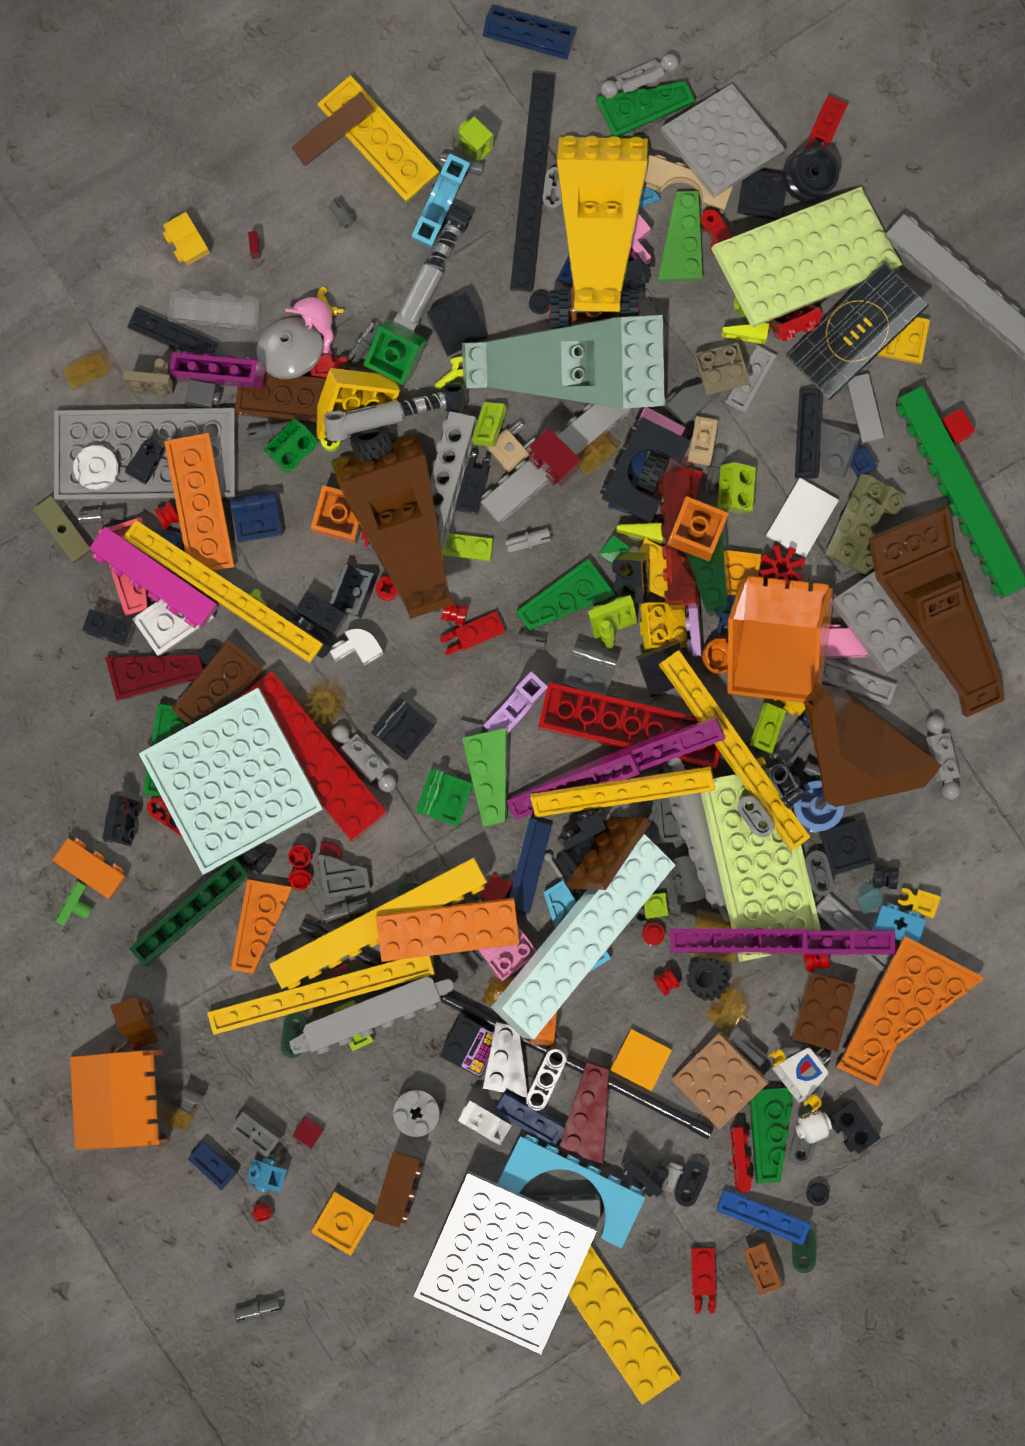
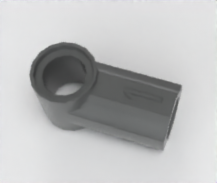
(746, 1047)

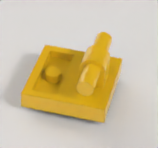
(909, 344)
(662, 625)

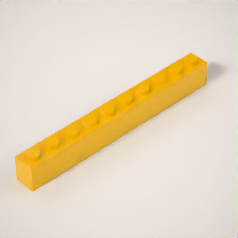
(363, 930)

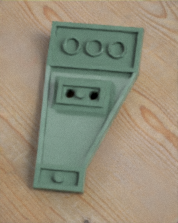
(616, 362)

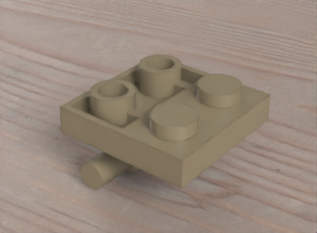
(721, 369)
(156, 382)

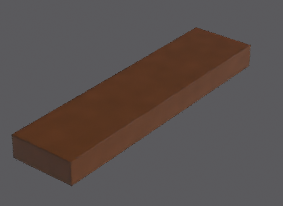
(333, 129)

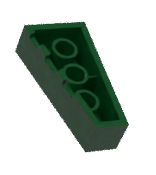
(713, 578)

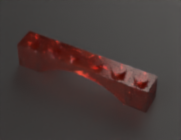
(682, 589)

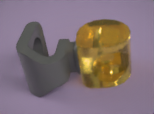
(183, 1115)

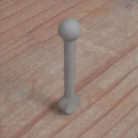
(548, 857)

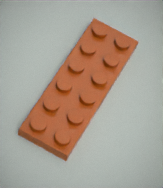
(199, 501)
(447, 929)

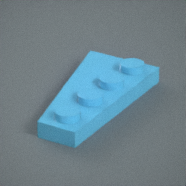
(560, 902)

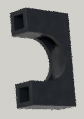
(646, 437)

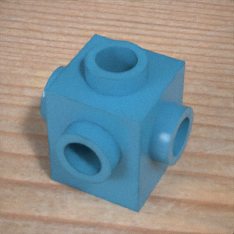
(266, 1175)

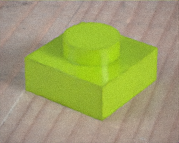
(656, 906)

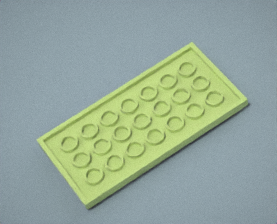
(805, 256)
(758, 875)

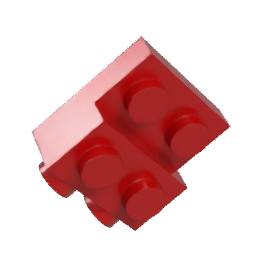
(796, 321)

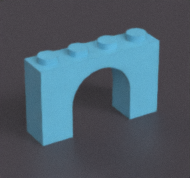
(439, 201)

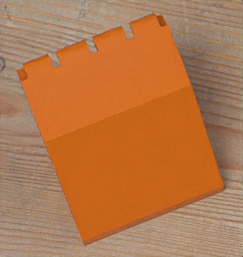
(778, 638)
(113, 1100)

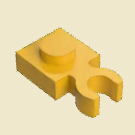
(923, 903)

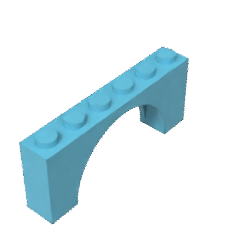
(619, 1202)

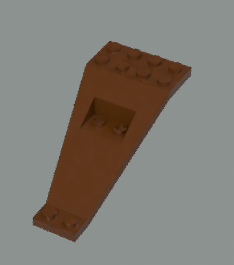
(399, 519)
(921, 569)

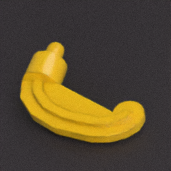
(334, 310)

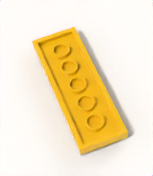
(383, 143)

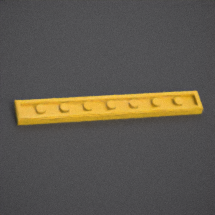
(623, 792)

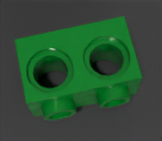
(287, 443)

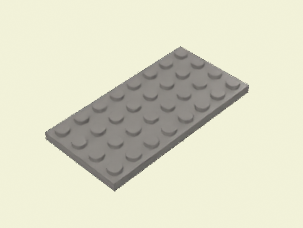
(124, 433)

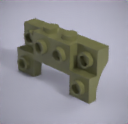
(860, 521)

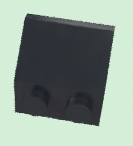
(456, 323)

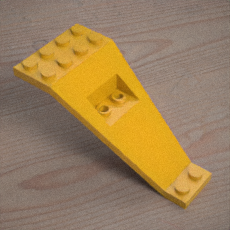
(600, 204)

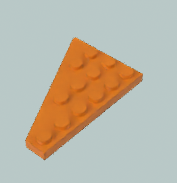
(909, 995)

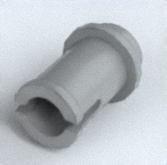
(674, 1173)

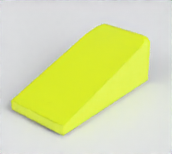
(747, 333)
(648, 531)

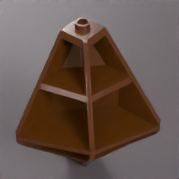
(861, 751)

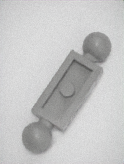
(639, 76)
(942, 750)
(363, 758)

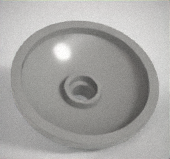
(291, 357)

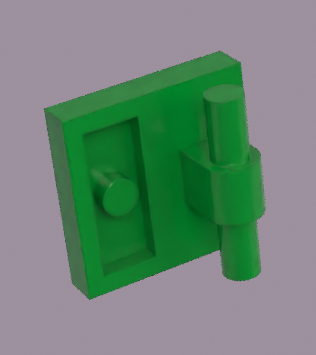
(444, 797)

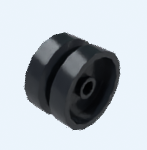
(810, 173)

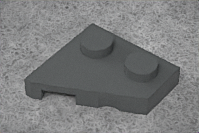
(837, 449)
(663, 824)
(342, 877)

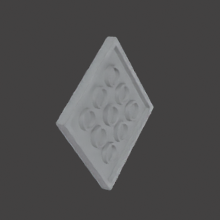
(722, 140)
(877, 624)

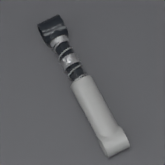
(455, 222)
(341, 423)

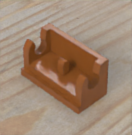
(764, 1267)

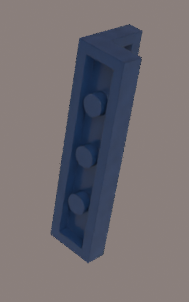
(529, 33)
(529, 865)

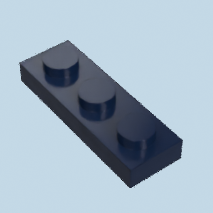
(530, 1120)

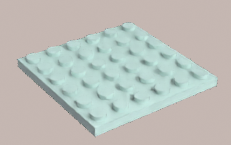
(231, 781)

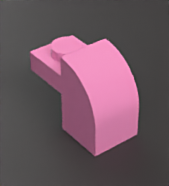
(641, 232)

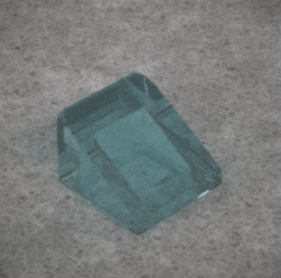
(869, 901)

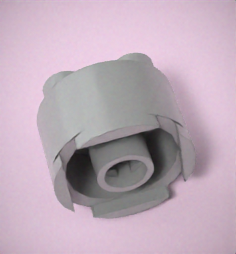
(413, 1100)

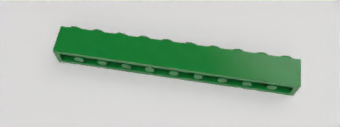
(961, 492)

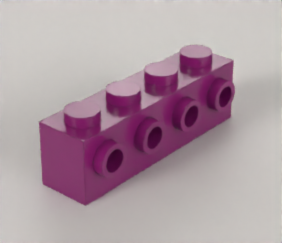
(217, 370)

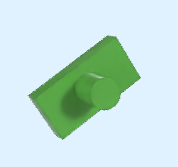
(73, 905)

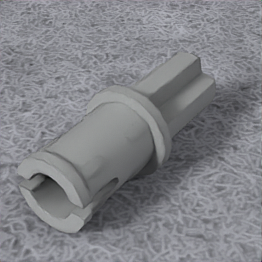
(527, 540)

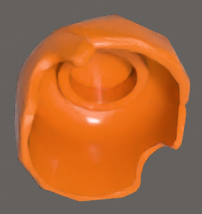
(716, 656)

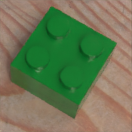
(395, 352)

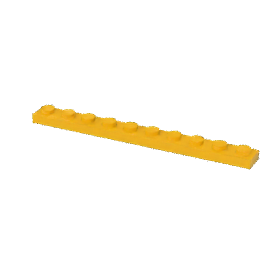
(223, 592)
(734, 749)
(319, 993)

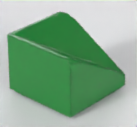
(613, 549)

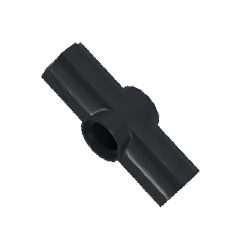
(307, 627)

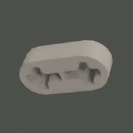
(548, 188)

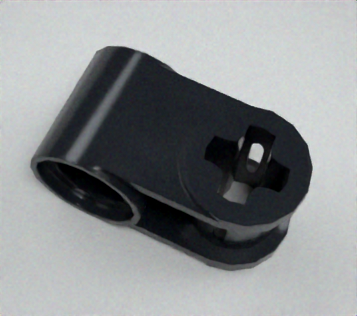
(144, 463)
(790, 788)

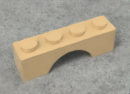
(663, 173)

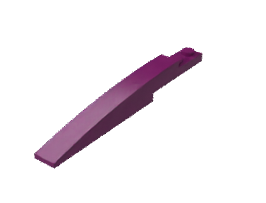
(626, 762)
(782, 942)

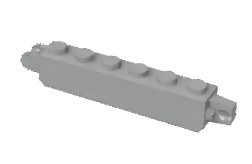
(695, 831)
(370, 1014)

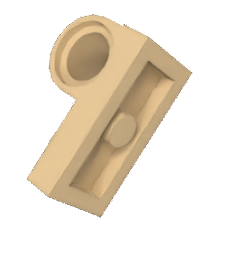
(702, 441)

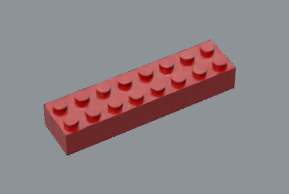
(615, 721)
(330, 776)

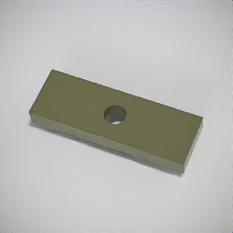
(54, 519)

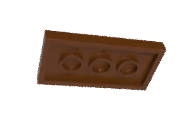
(282, 399)
(218, 684)
(608, 853)

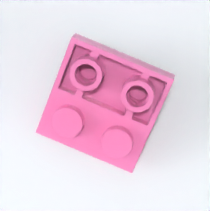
(509, 959)

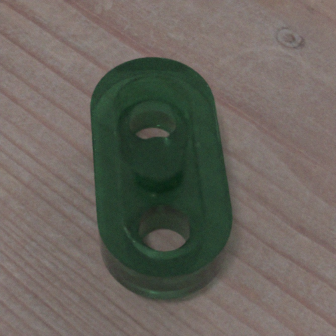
(290, 1033)
(807, 1250)

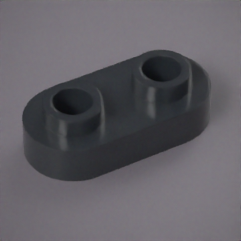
(693, 1185)

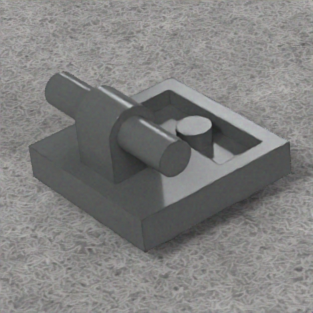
(590, 669)
(464, 963)

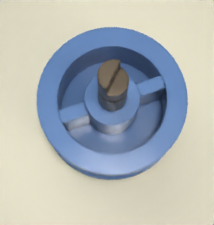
(815, 812)

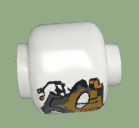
(813, 1126)

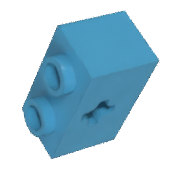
(890, 913)

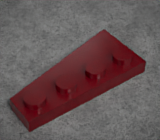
(143, 675)
(586, 1122)

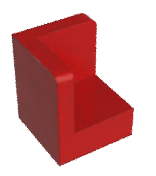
(958, 426)
(496, 889)

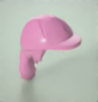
(316, 313)

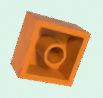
(334, 517)
(697, 528)

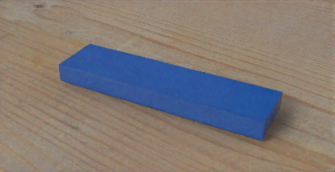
(763, 1217)

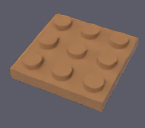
(720, 1080)

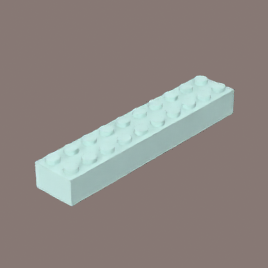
(580, 941)

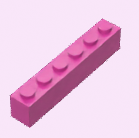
(153, 577)

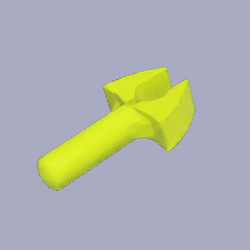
(450, 376)

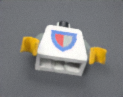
(802, 1073)

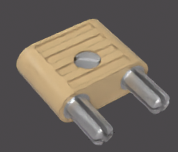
(508, 449)

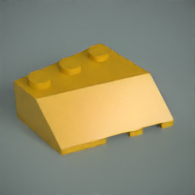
(351, 391)

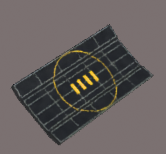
(857, 330)

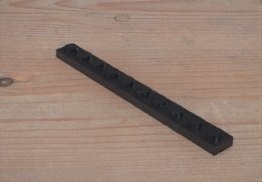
(532, 182)

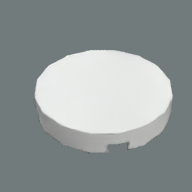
(96, 468)

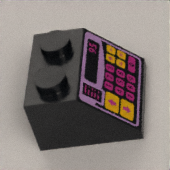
(468, 1046)

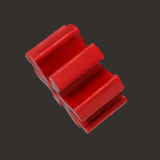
(789, 567)

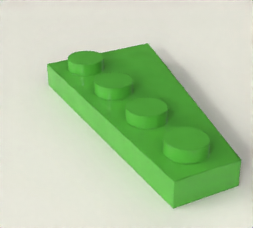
(683, 243)
(487, 766)

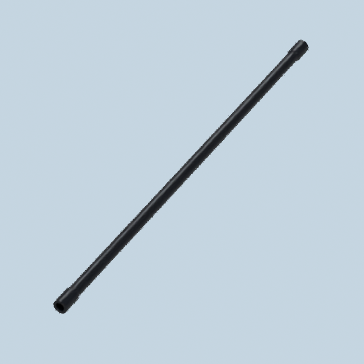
(693, 1124)

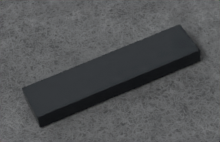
(170, 333)
(808, 434)

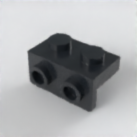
(352, 590)

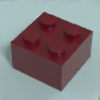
(554, 458)

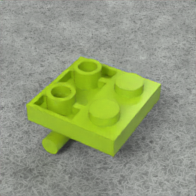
(612, 617)

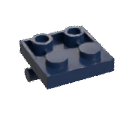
(256, 516)

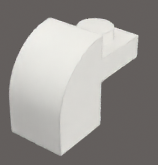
(358, 641)
(484, 1122)

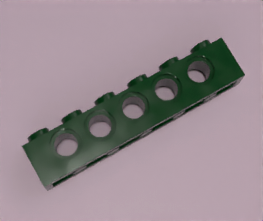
(189, 912)

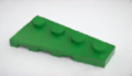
(636, 109)
(570, 594)
(165, 725)
(769, 1126)

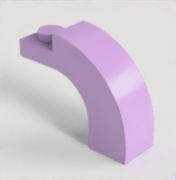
(518, 705)

